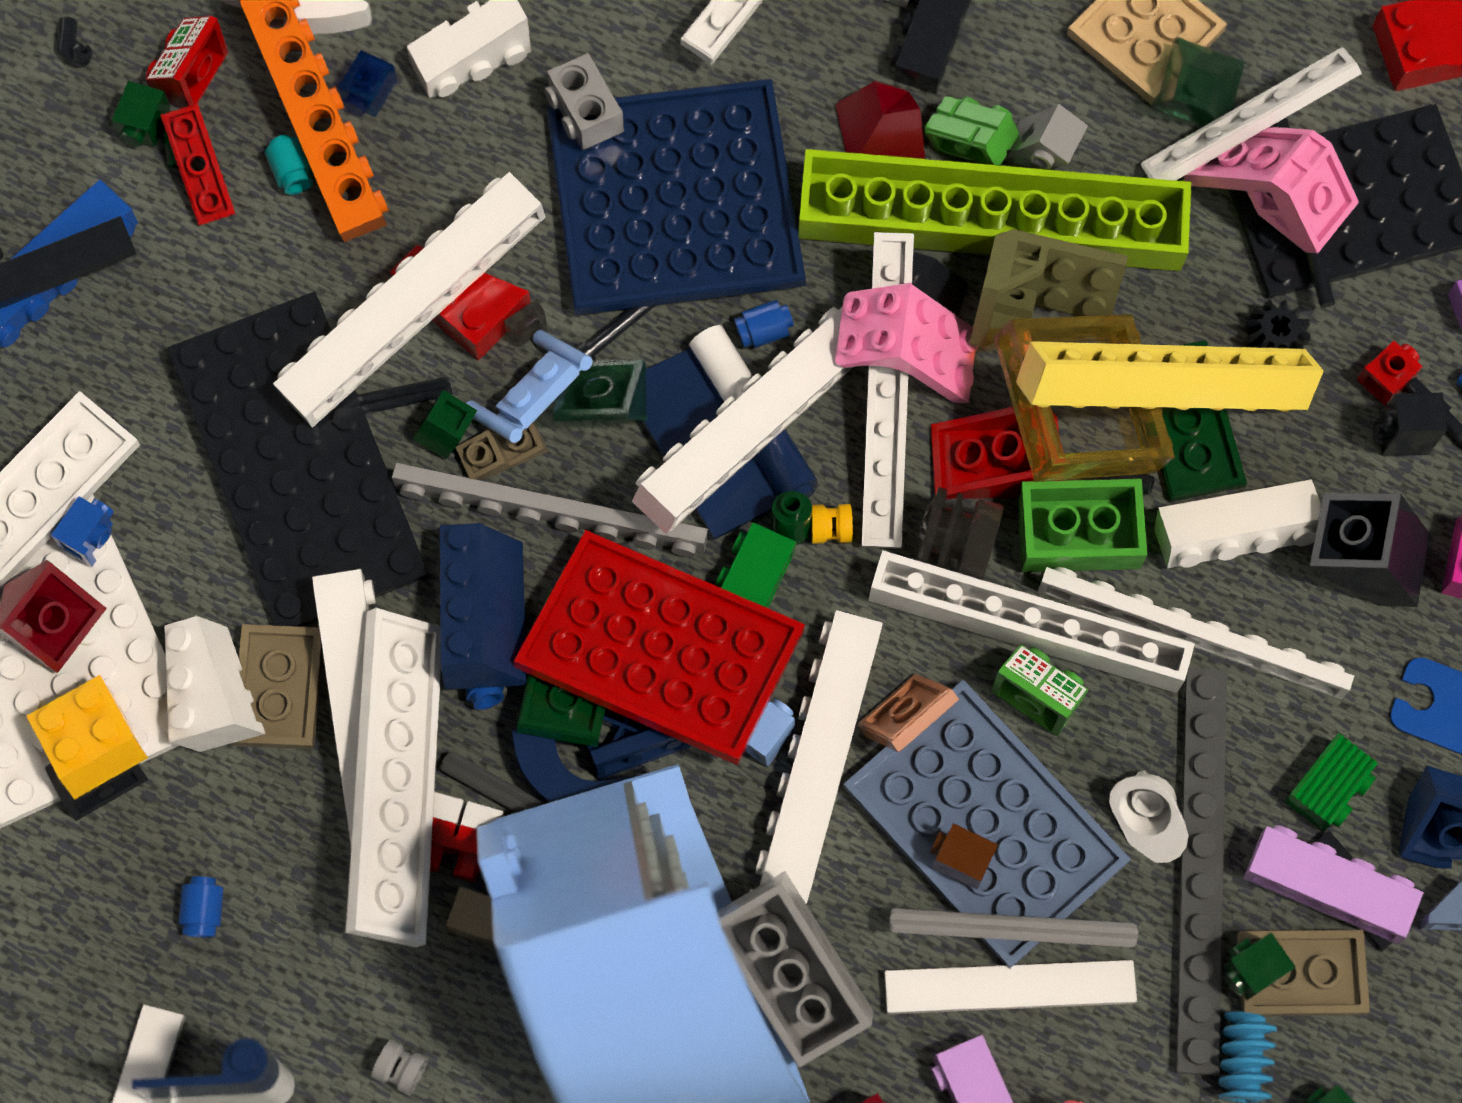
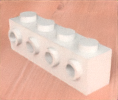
(1238, 524)

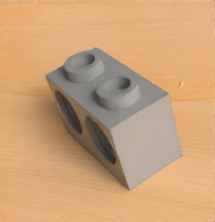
(590, 100)

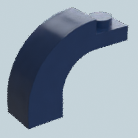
(545, 771)

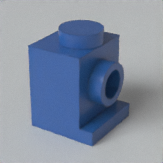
(84, 529)

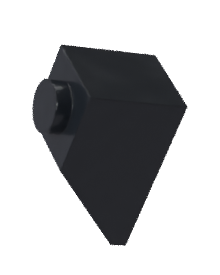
(938, 282)

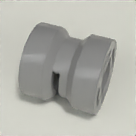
(399, 1067)

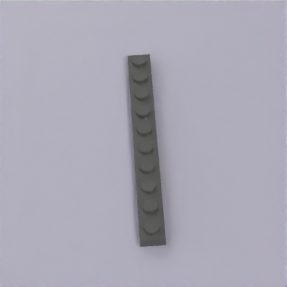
(1201, 873)

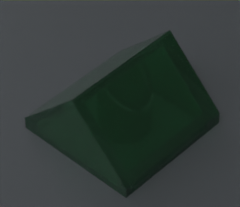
(605, 393)

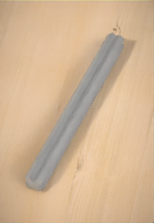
(1013, 927)

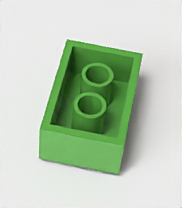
(1081, 525)

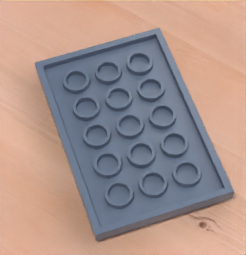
(987, 781)

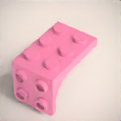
(908, 333)

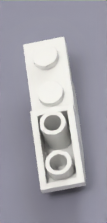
(326, 15)

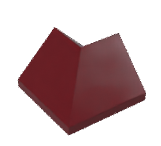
(881, 122)
(47, 614)

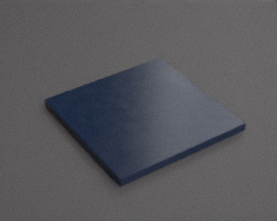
(679, 200)

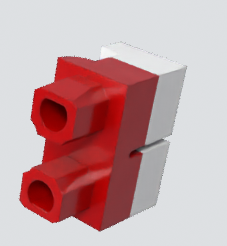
(447, 816)

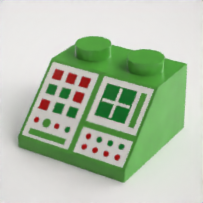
(1039, 688)

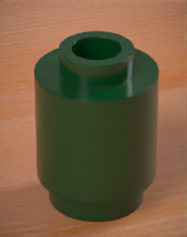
(792, 516)

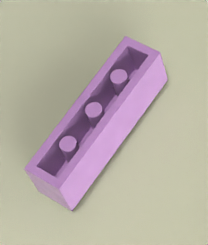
(1333, 884)
(970, 1074)

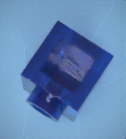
(367, 84)

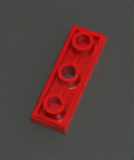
(204, 187)

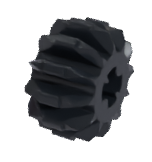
(1273, 318)

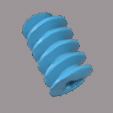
(1246, 1058)

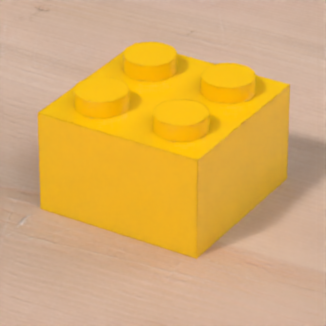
(86, 737)

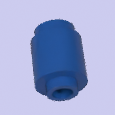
(764, 324)
(201, 907)

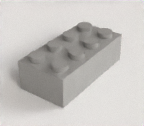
(794, 970)

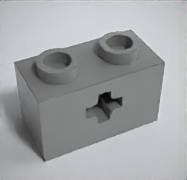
(1046, 139)

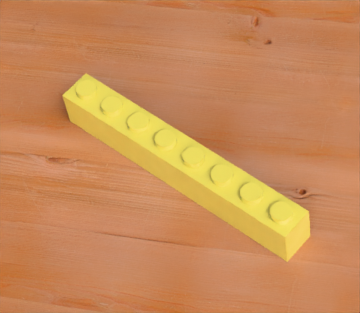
(1168, 376)

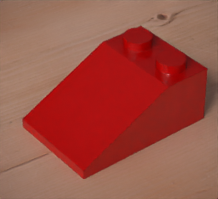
(1420, 41)
(981, 455)

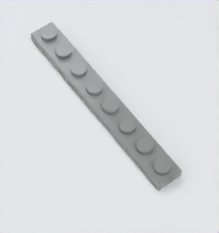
(533, 506)

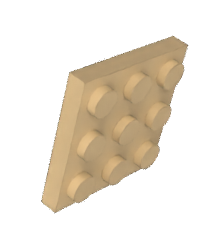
(1138, 37)

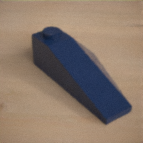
(1434, 820)

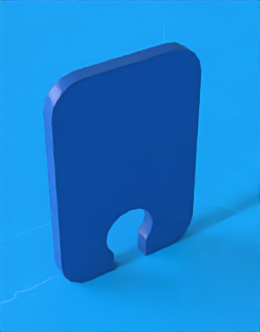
(1443, 720)

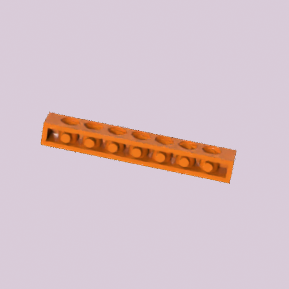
(350, 217)

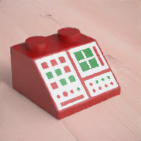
(188, 61)

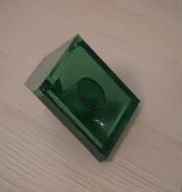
(1199, 83)

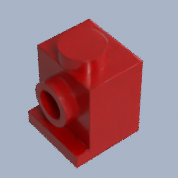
(1383, 380)

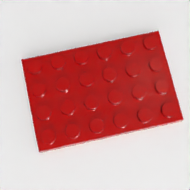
(660, 647)

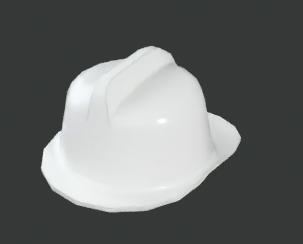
(1150, 816)

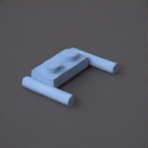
(536, 389)

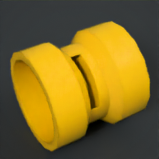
(822, 524)

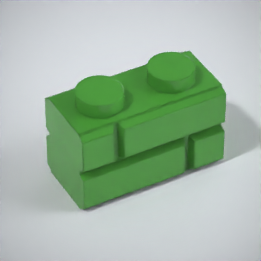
(972, 130)

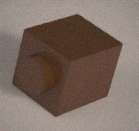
(963, 855)

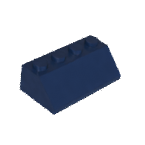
(480, 607)

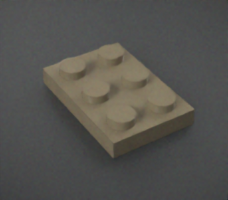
(284, 678)
(1326, 979)

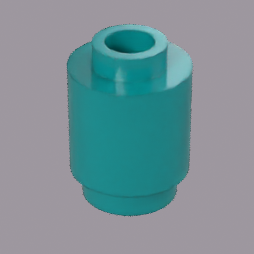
(289, 164)

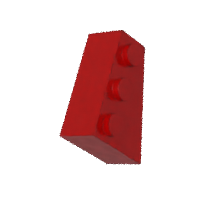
(479, 312)

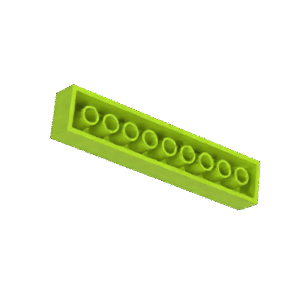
(969, 203)

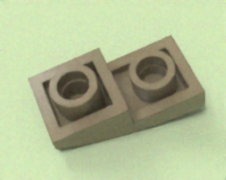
(491, 453)

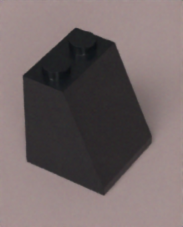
(1371, 546)

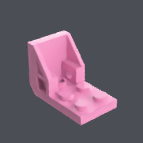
(1290, 180)

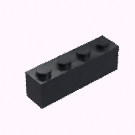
(928, 43)

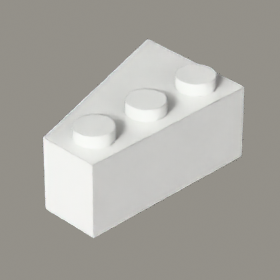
(470, 47)
(205, 687)

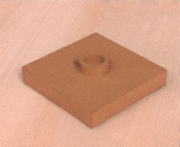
(907, 712)

